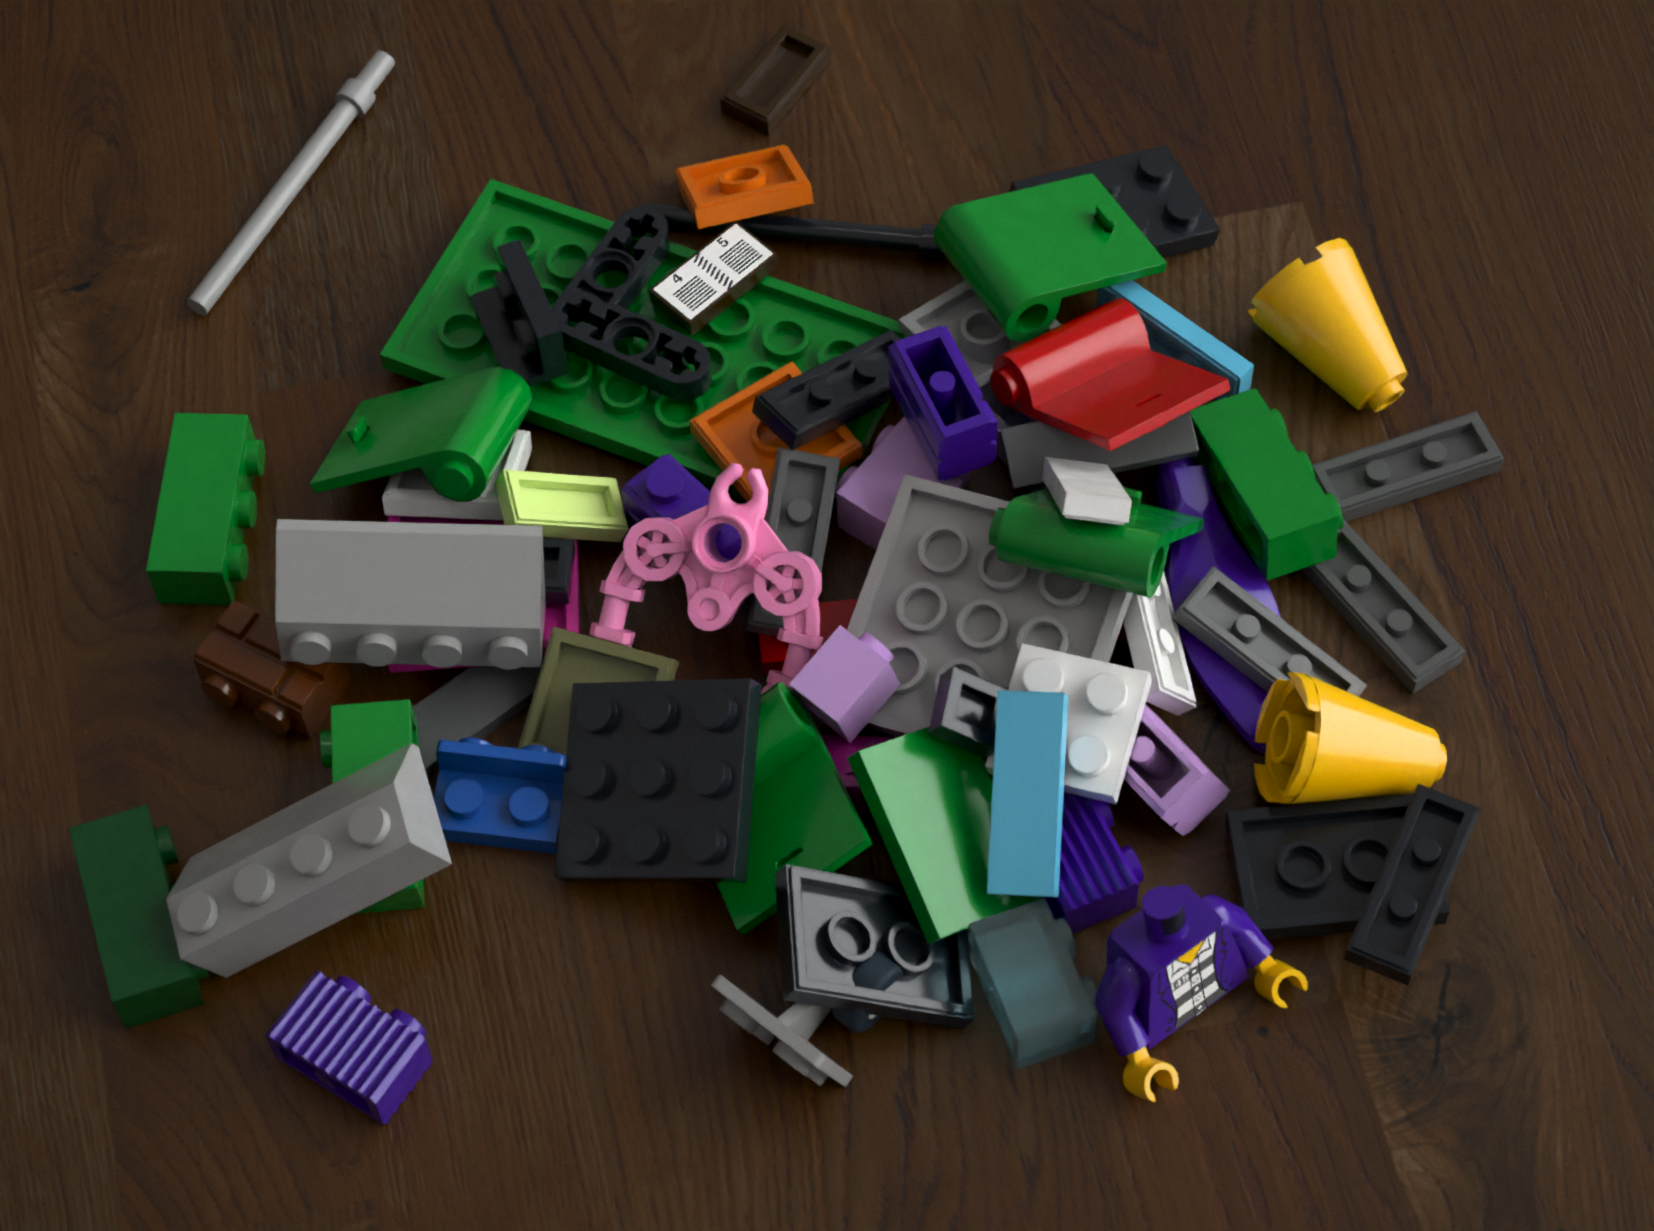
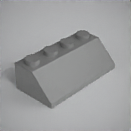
(410, 593)
(309, 865)

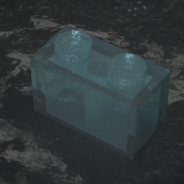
(1032, 982)

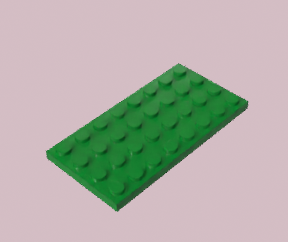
(590, 403)

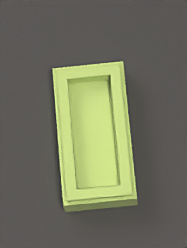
(563, 504)

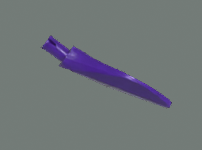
(1188, 490)

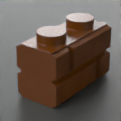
(245, 667)

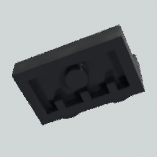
(520, 320)

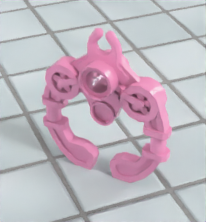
(715, 586)

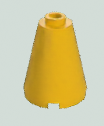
(1333, 326)
(1339, 746)

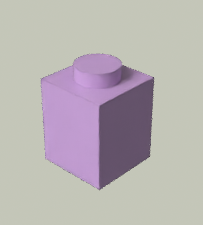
(846, 682)

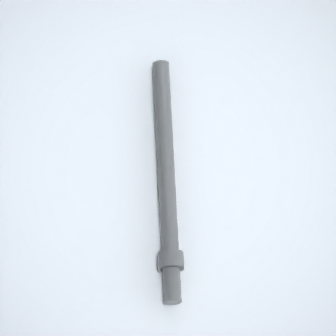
(351, 103)

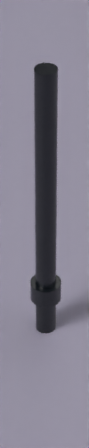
(819, 231)

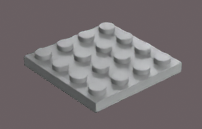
(949, 602)

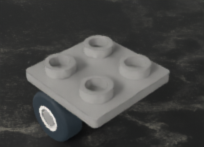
(802, 1019)

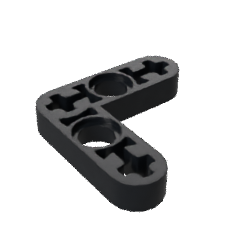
(614, 321)

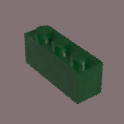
(126, 890)

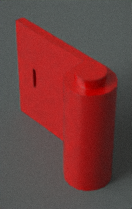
(1101, 378)

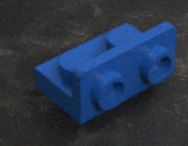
(499, 794)

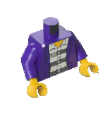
(1173, 966)

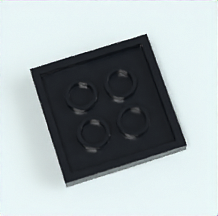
(659, 781)

